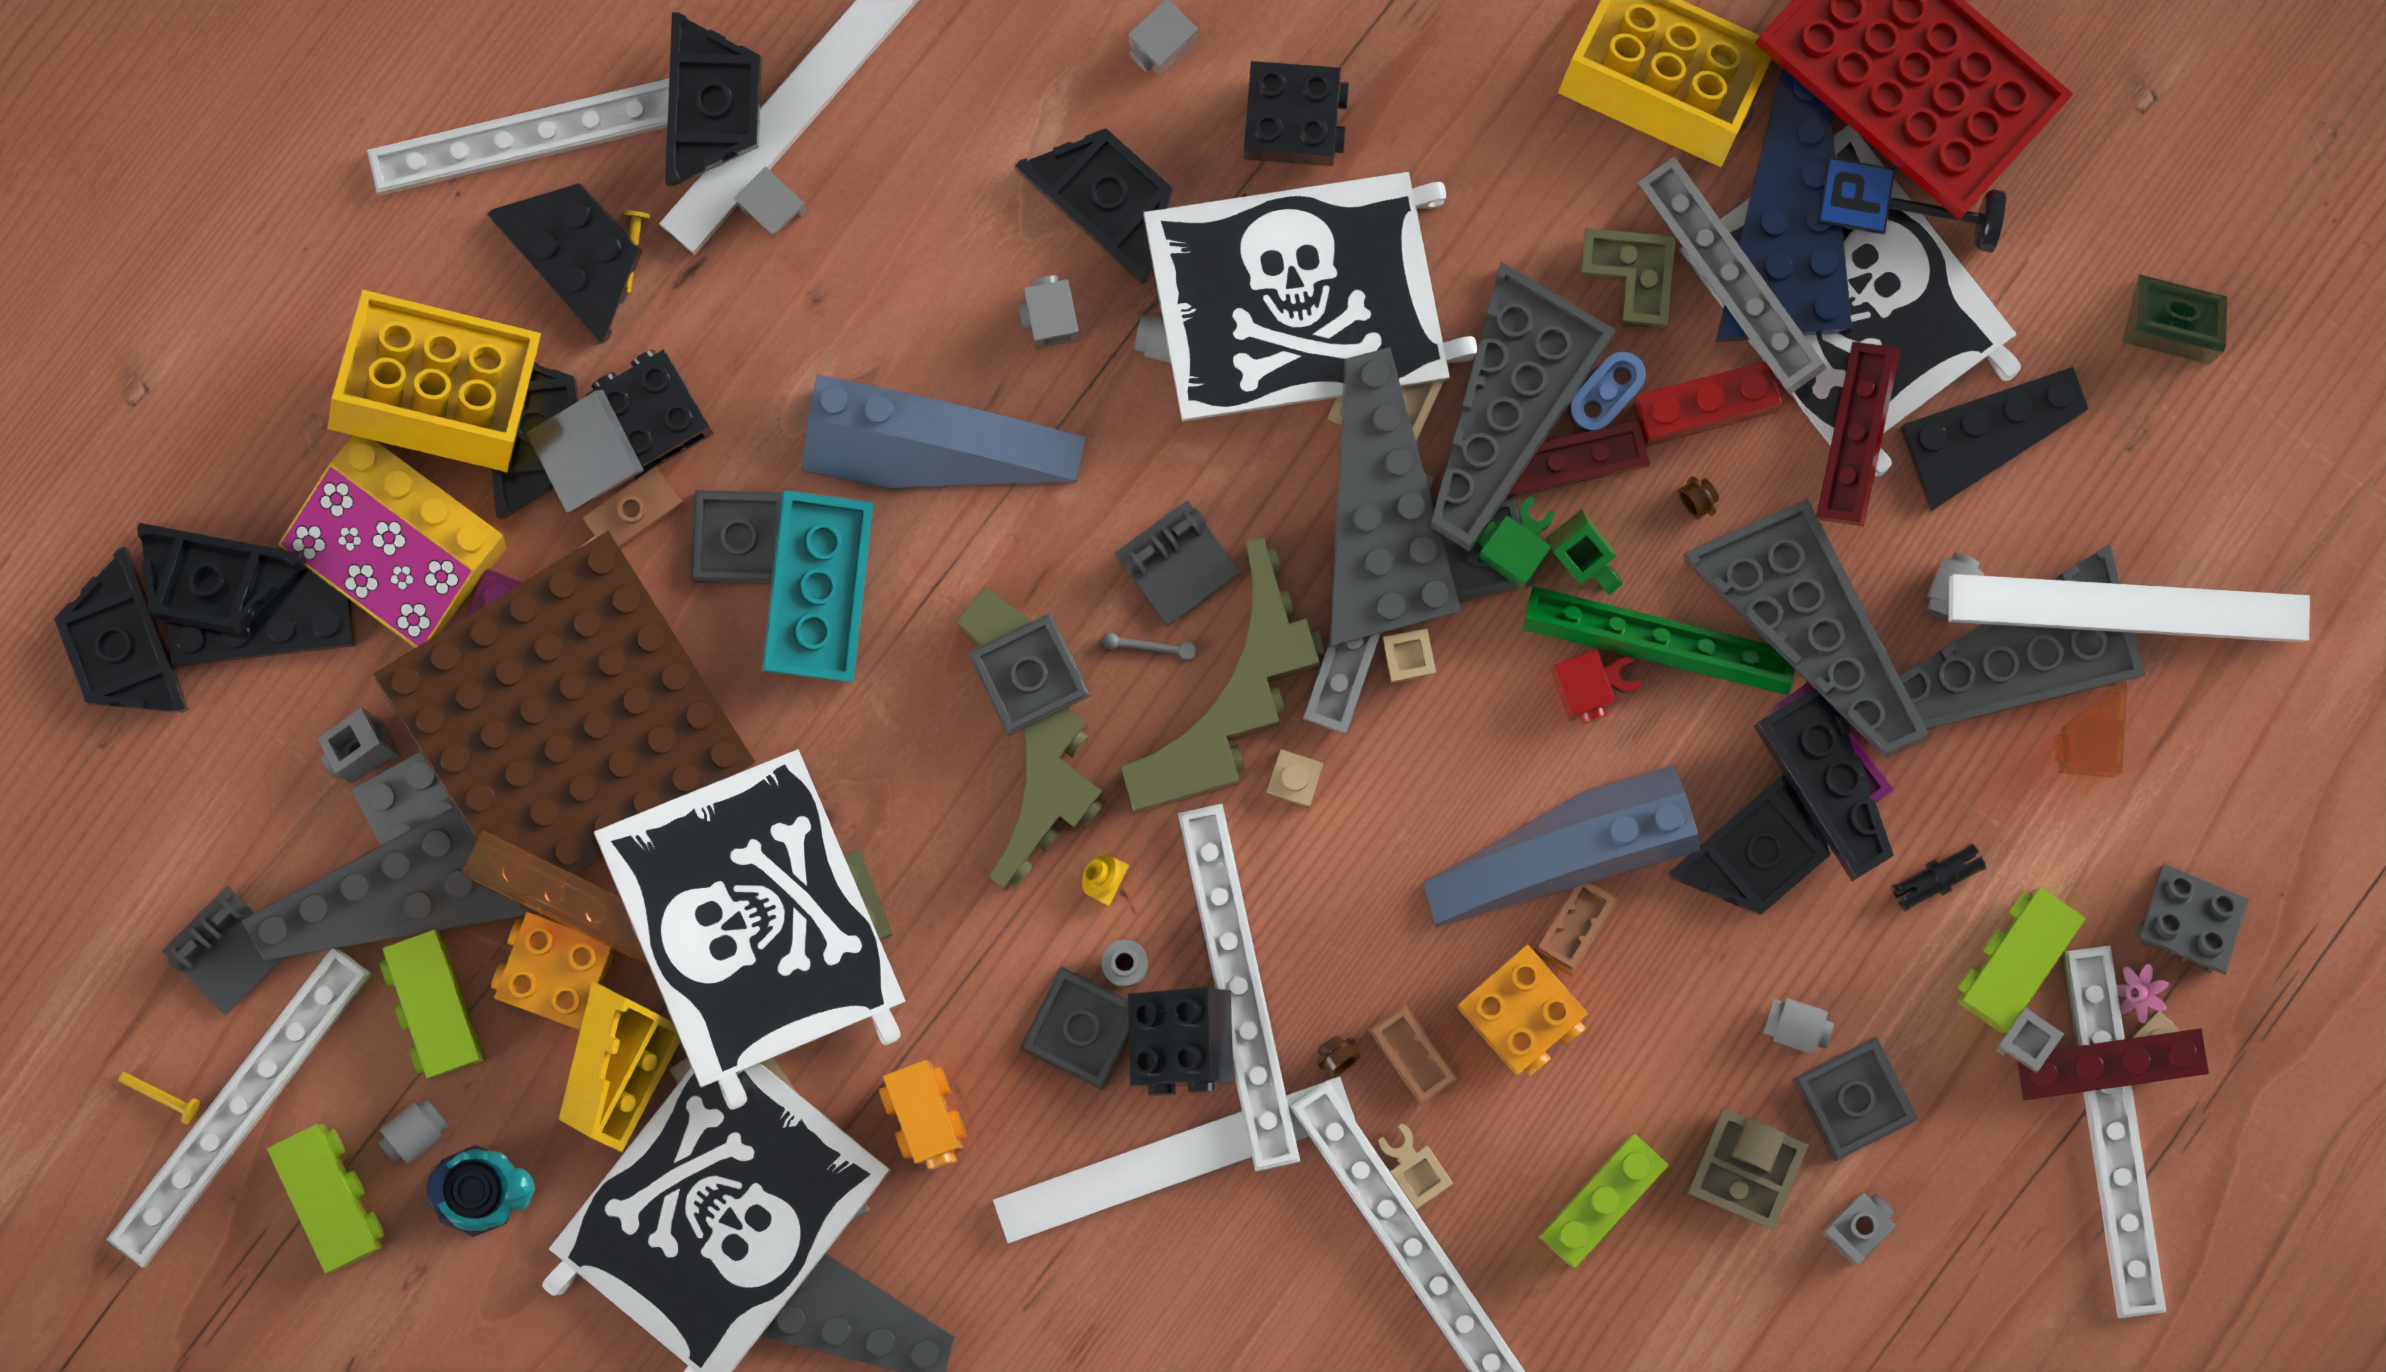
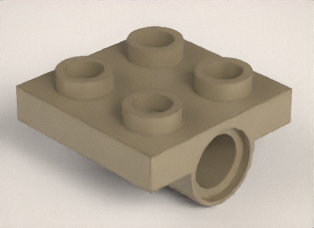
(1747, 1168)

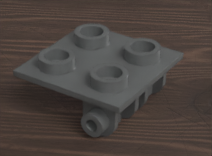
(1177, 562)
(2192, 920)
(219, 952)

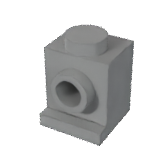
(356, 746)
(1842, 1228)

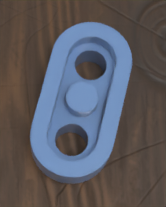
(1606, 392)

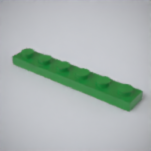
(1657, 640)

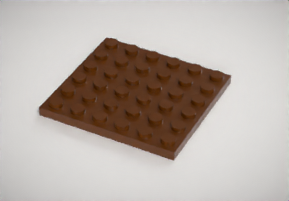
(563, 709)

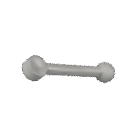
(1185, 651)

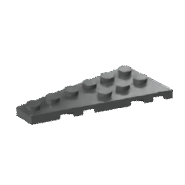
(1521, 382)
(1385, 553)
(1803, 604)
(2023, 665)
(384, 895)
(859, 1321)

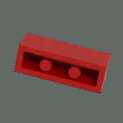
(1707, 403)

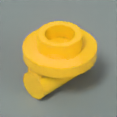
(1103, 877)

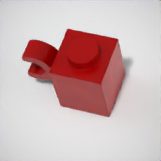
(1587, 685)

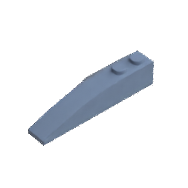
(924, 442)
(1572, 845)

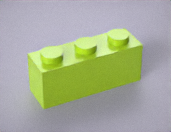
(2018, 958)
(431, 1005)
(326, 1197)
(1603, 1200)

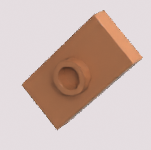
(634, 508)
(1575, 927)
(1413, 1054)

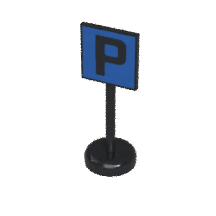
(1860, 199)

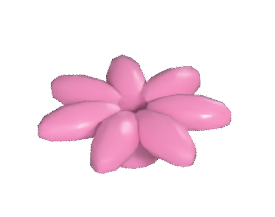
(2147, 993)

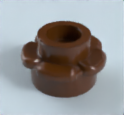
(1699, 497)
(1337, 1055)

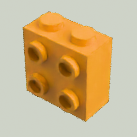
(551, 969)
(1523, 1012)
(928, 1127)

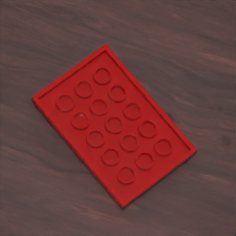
(1921, 86)

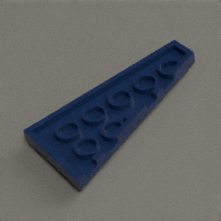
(1781, 227)

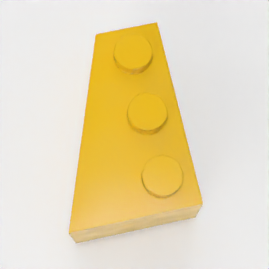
(615, 1066)

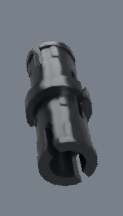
(1938, 877)

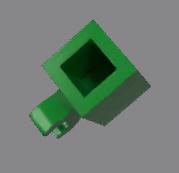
(1515, 548)
(1585, 551)

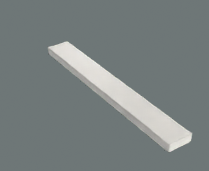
(786, 117)
(520, 137)
(2128, 608)
(1236, 969)
(239, 1107)
(2115, 1141)
(1135, 1173)
(1403, 1232)

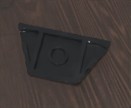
(709, 101)
(1103, 193)
(574, 250)
(526, 477)
(211, 578)
(118, 643)
(1757, 852)

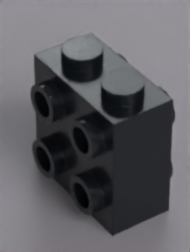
(1294, 113)
(654, 409)
(1180, 1040)

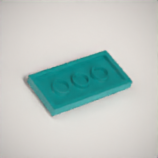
(817, 587)

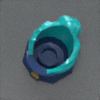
(478, 1190)

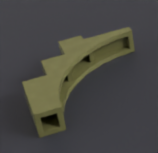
(1273, 650)
(1052, 786)

